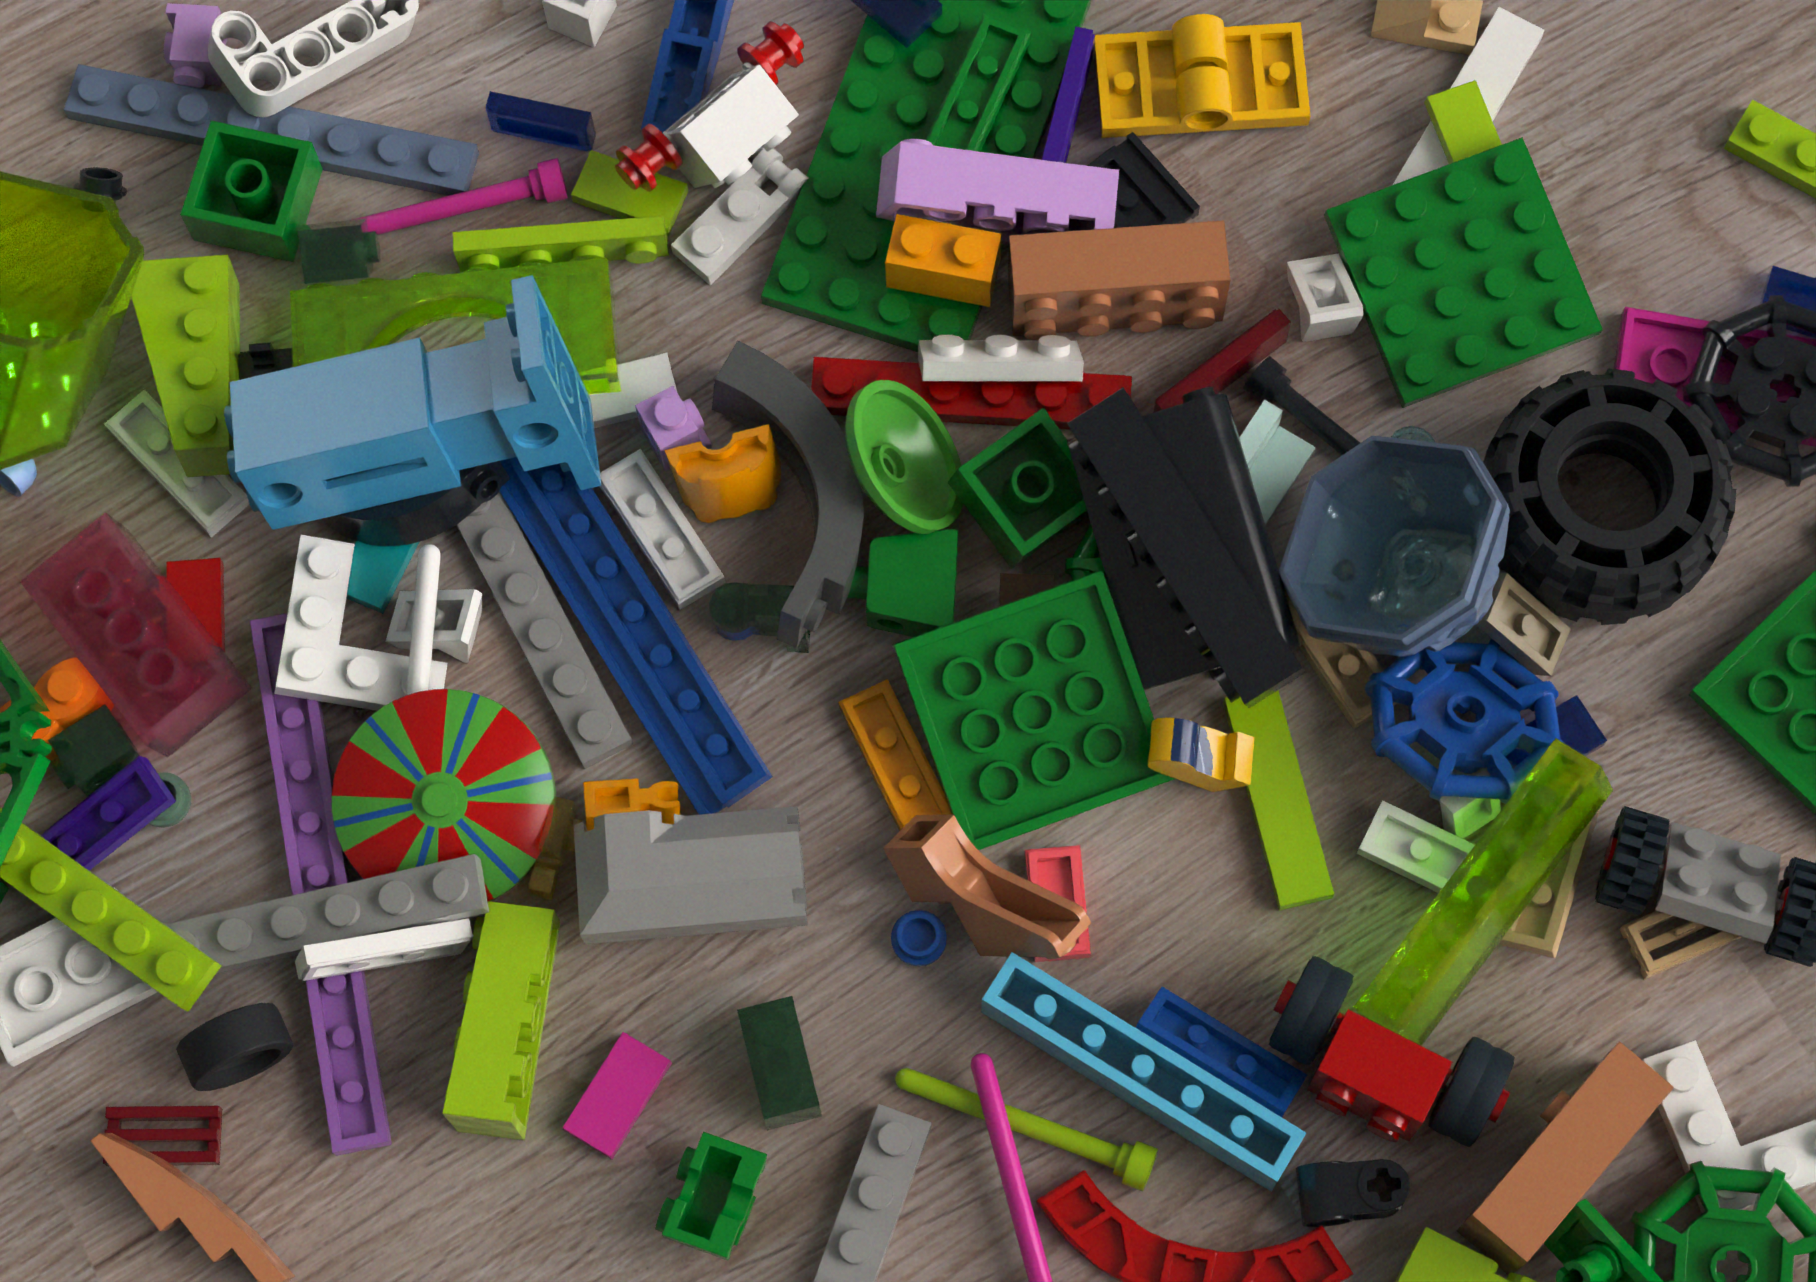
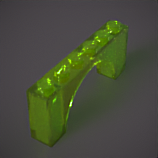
(379, 312)

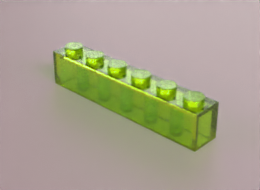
(1486, 894)

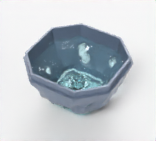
(1396, 546)

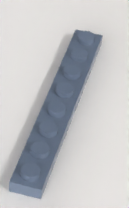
(340, 142)

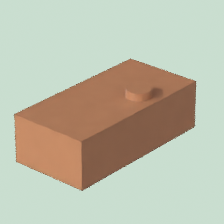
(1565, 1158)

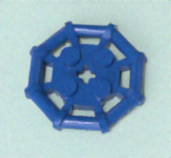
(1454, 741)

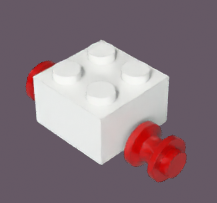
(727, 125)

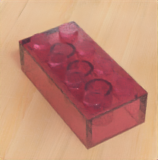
(136, 635)

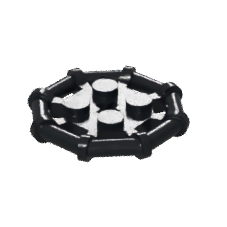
(1749, 390)

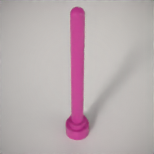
(543, 183)
(1010, 1169)

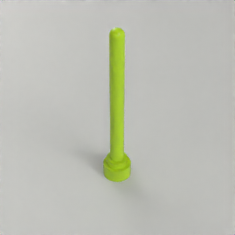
(1129, 1161)

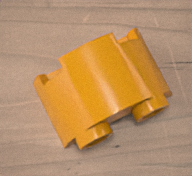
(728, 479)

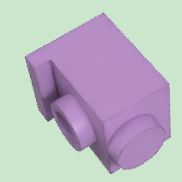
(188, 44)
(670, 423)

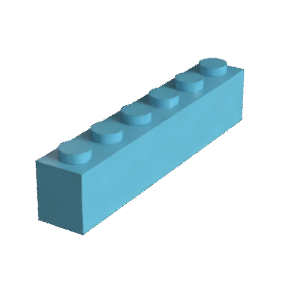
(1142, 1071)

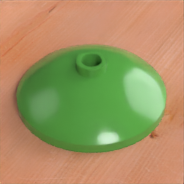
(902, 456)

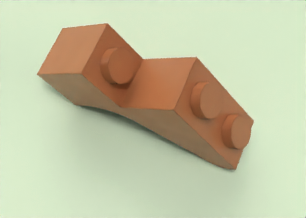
(993, 904)

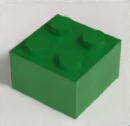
(251, 191)
(1022, 488)

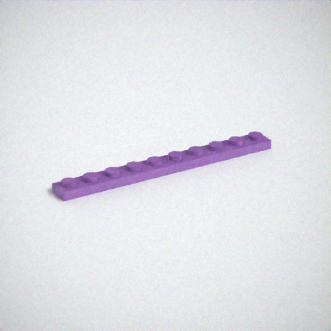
(317, 861)

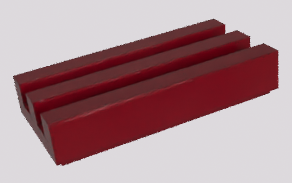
(213, 1114)

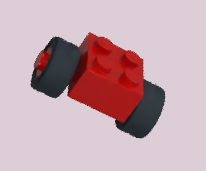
(1382, 1072)

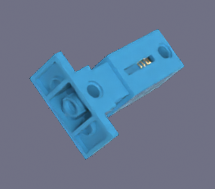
(410, 418)

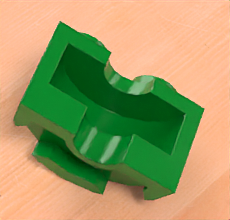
(714, 1197)

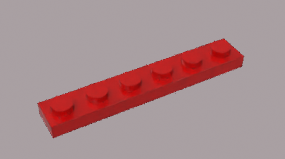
(969, 402)

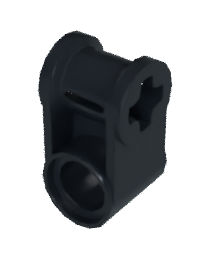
(1339, 1194)

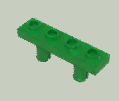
(1595, 1250)

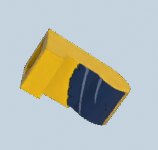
(1200, 754)

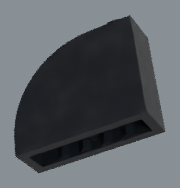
(424, 515)

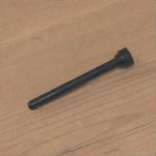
(1272, 384)

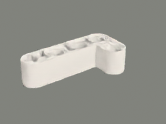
(318, 40)

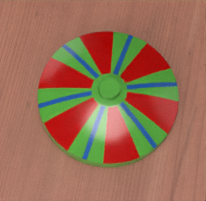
(443, 782)

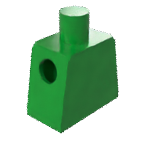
(909, 582)

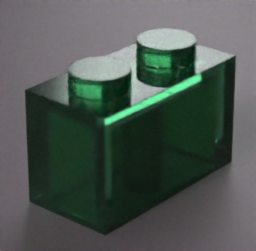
(779, 1063)

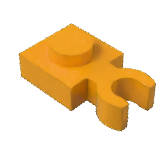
(625, 796)

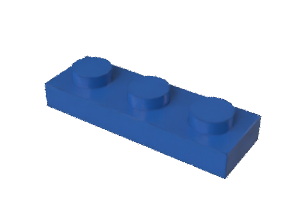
(1221, 1051)

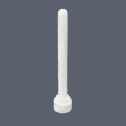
(423, 619)

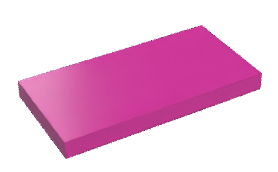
(1668, 348)

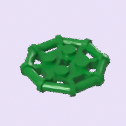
(1725, 1229)

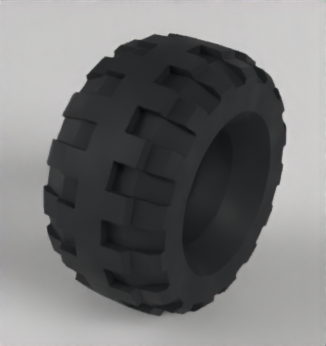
(1596, 569)

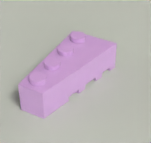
(994, 190)

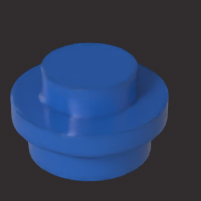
(918, 938)

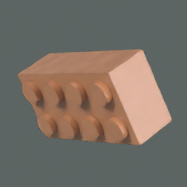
(1118, 279)

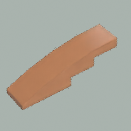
(174, 1198)

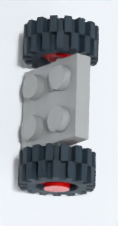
(1711, 883)

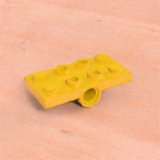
(1201, 78)

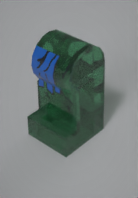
(751, 609)

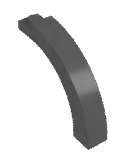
(810, 441)

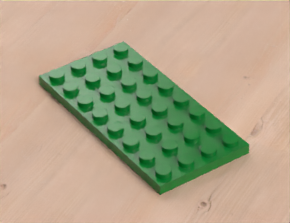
(834, 243)

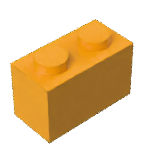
(943, 260)

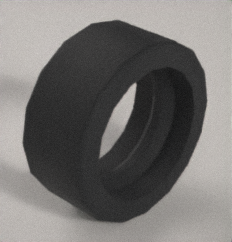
(234, 1046)

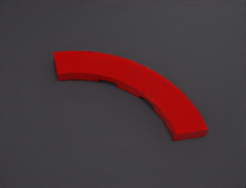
(1136, 1255)

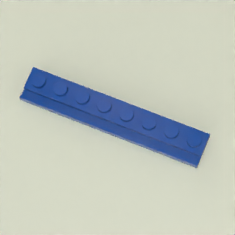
(635, 636)

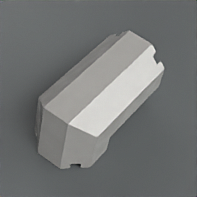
(689, 876)

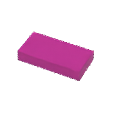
(617, 1095)

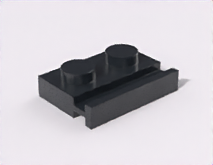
(1145, 187)

